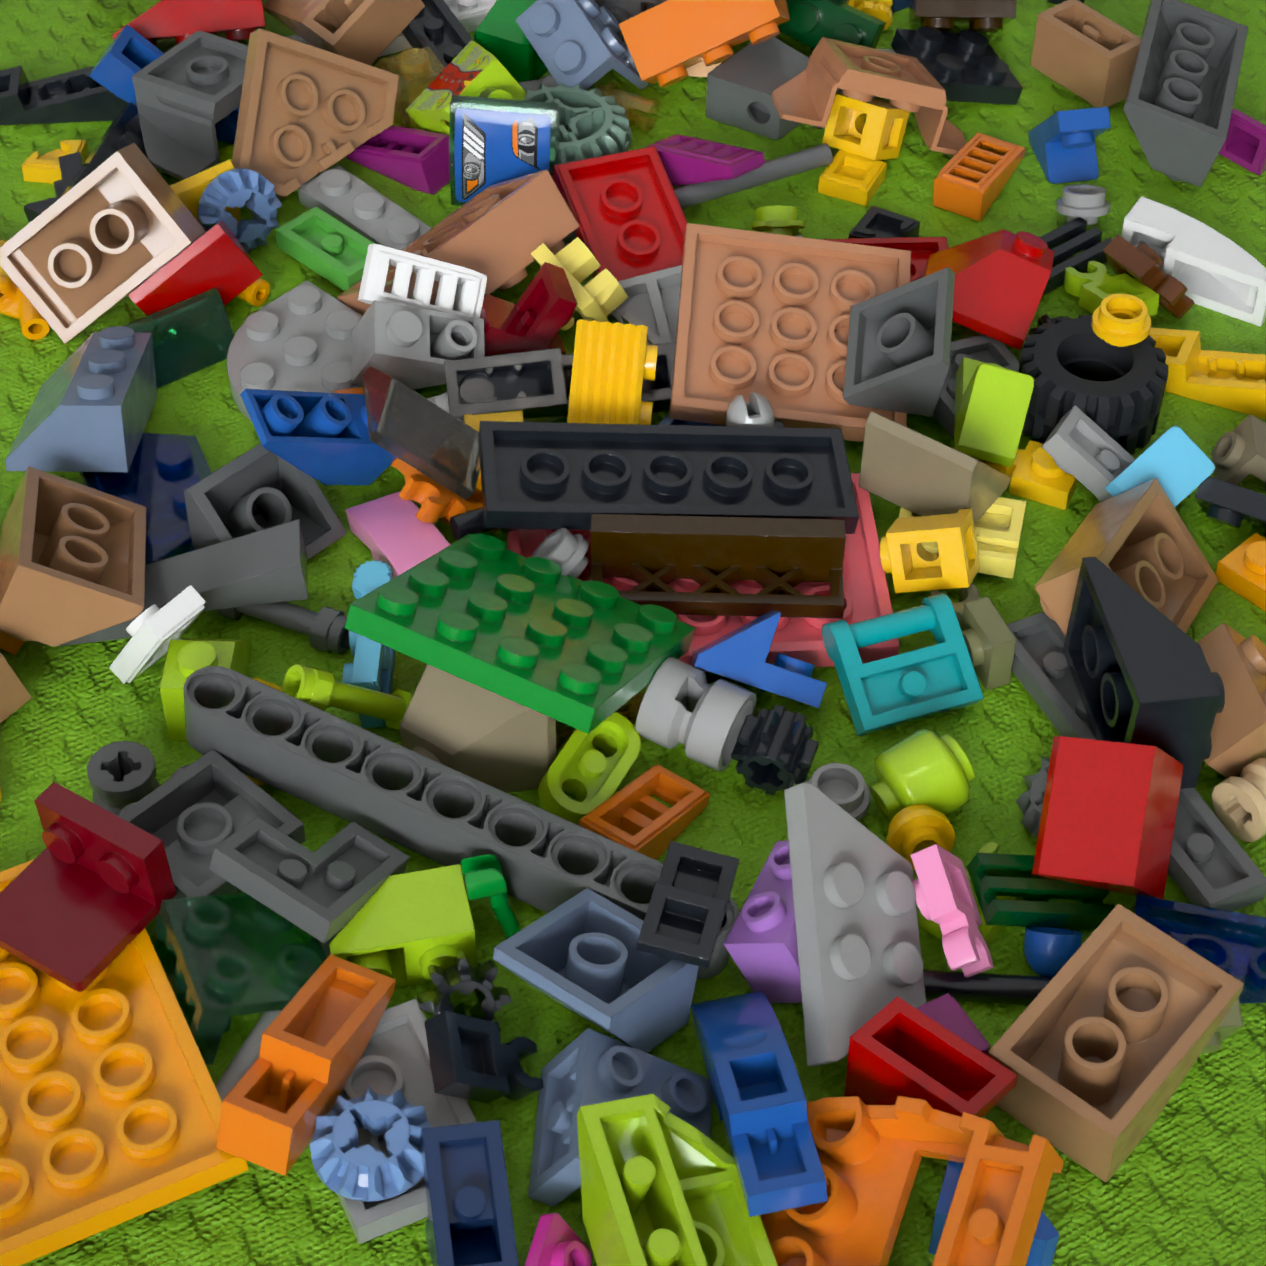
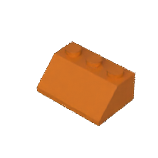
(693, 31)

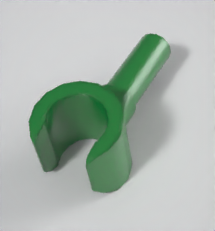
(485, 879)

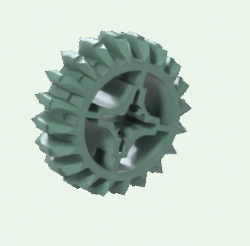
(587, 122)

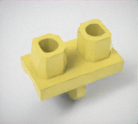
(595, 298)

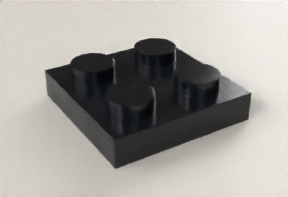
(960, 64)

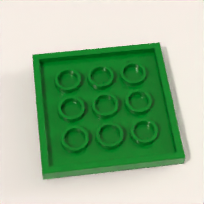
(523, 630)

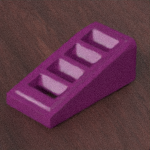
(410, 157)
(700, 160)

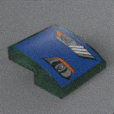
(499, 142)

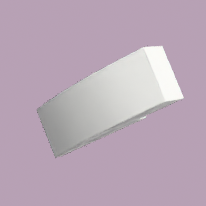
(1204, 260)

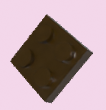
(981, 15)

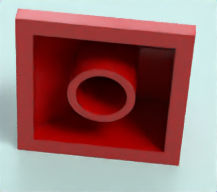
(997, 282)

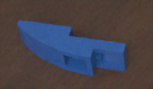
(760, 1102)

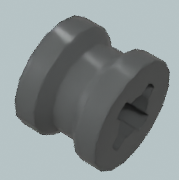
(121, 775)

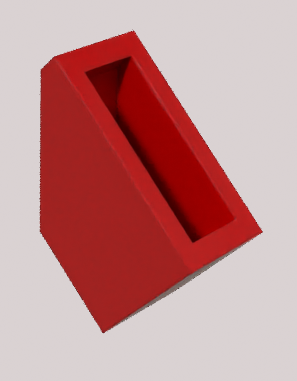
(920, 1059)

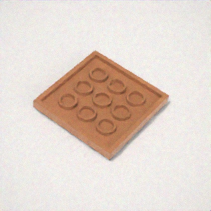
(775, 323)

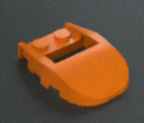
(869, 1172)

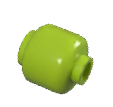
(922, 772)

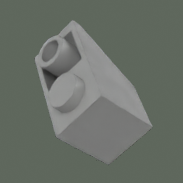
(413, 343)

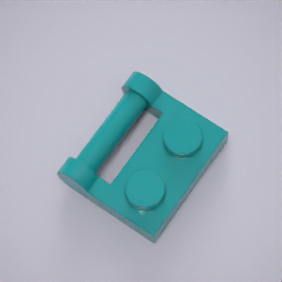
(909, 683)

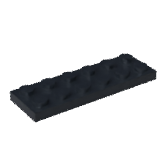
(567, 471)

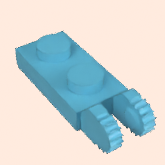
(372, 661)

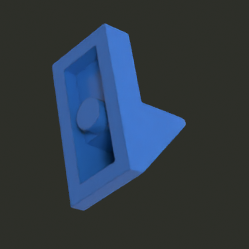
(1067, 144)
(743, 657)

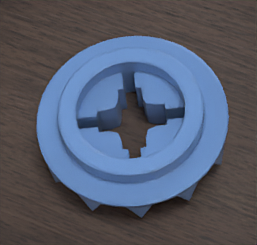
(235, 189)
(363, 1172)

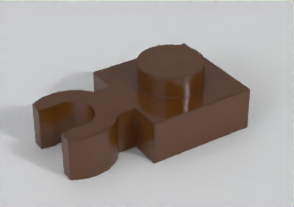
(1144, 266)

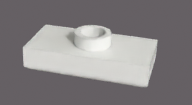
(153, 632)

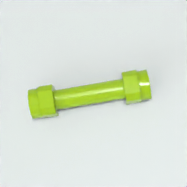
(322, 690)

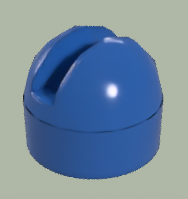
(1050, 948)

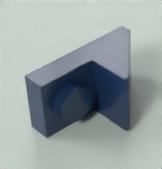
(467, 1196)

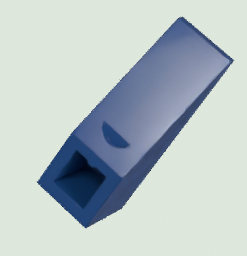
(318, 434)

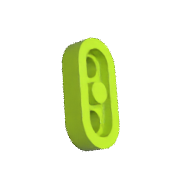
(587, 771)

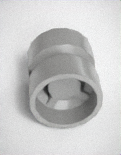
(691, 712)

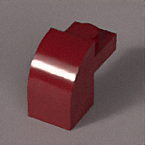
(534, 319)

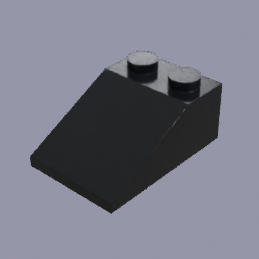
(1140, 671)

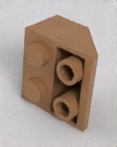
(1085, 52)
(1241, 727)

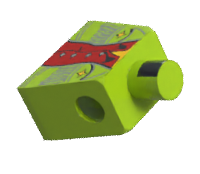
(471, 74)

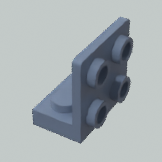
(595, 1072)

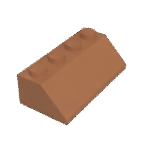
(491, 235)

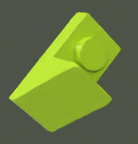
(990, 410)

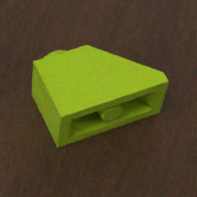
(185, 658)

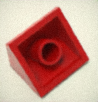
(208, 263)
(1108, 816)

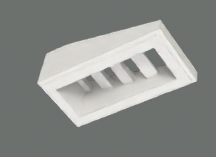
(458, 291)

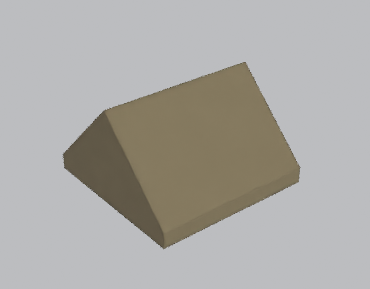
(924, 472)

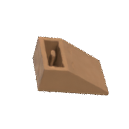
(346, 27)

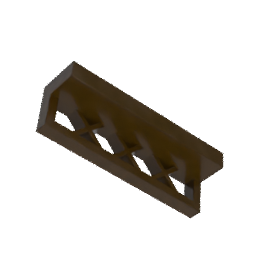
(719, 554)

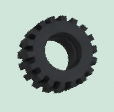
(1108, 383)

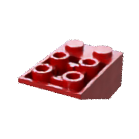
(185, 17)

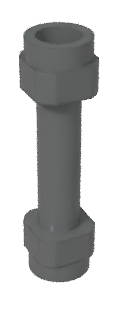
(324, 628)

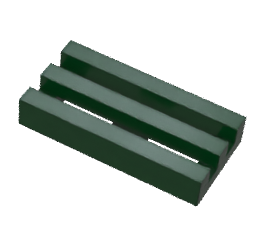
(1013, 877)

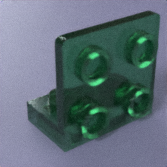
(230, 960)

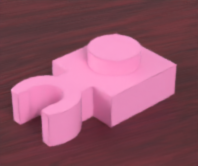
(948, 900)

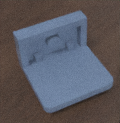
(578, 42)

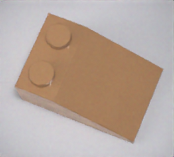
(99, 242)
(1112, 1040)

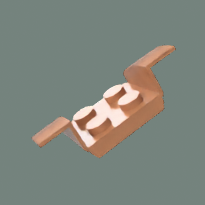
(865, 74)

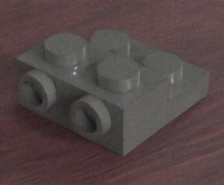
(198, 812)

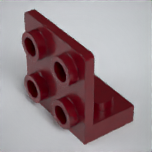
(84, 891)

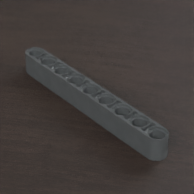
(415, 798)

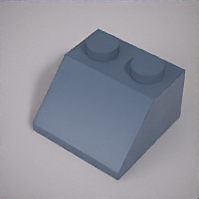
(591, 965)

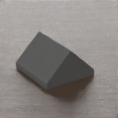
(901, 346)
(257, 494)

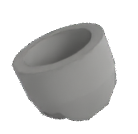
(754, 413)

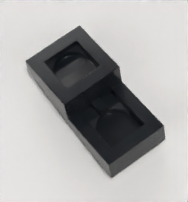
(688, 905)

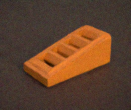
(972, 185)
(642, 822)

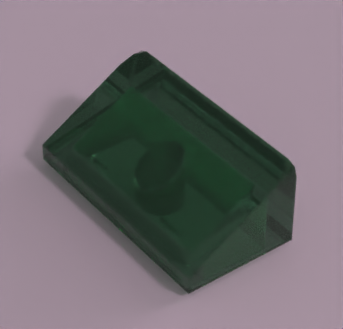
(187, 336)

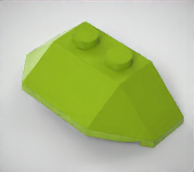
(661, 1191)

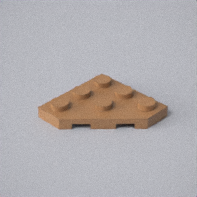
(306, 109)

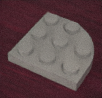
(294, 345)

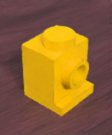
(875, 140)
(919, 570)

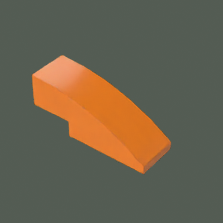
(303, 1064)

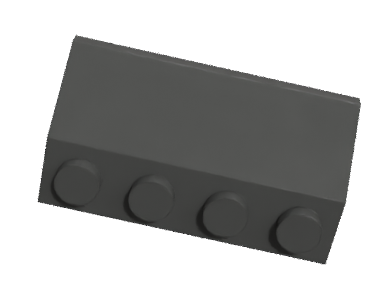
(1184, 87)

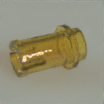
(631, 103)

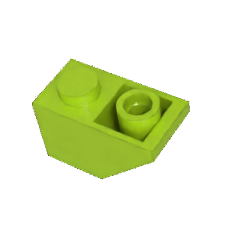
(409, 925)

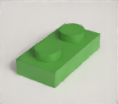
(325, 246)

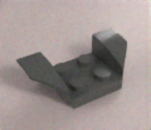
(185, 97)

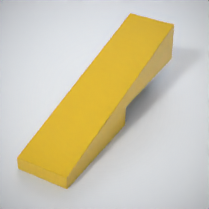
(1210, 376)

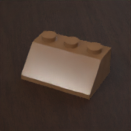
(1143, 545)
(69, 560)

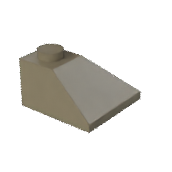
(478, 732)

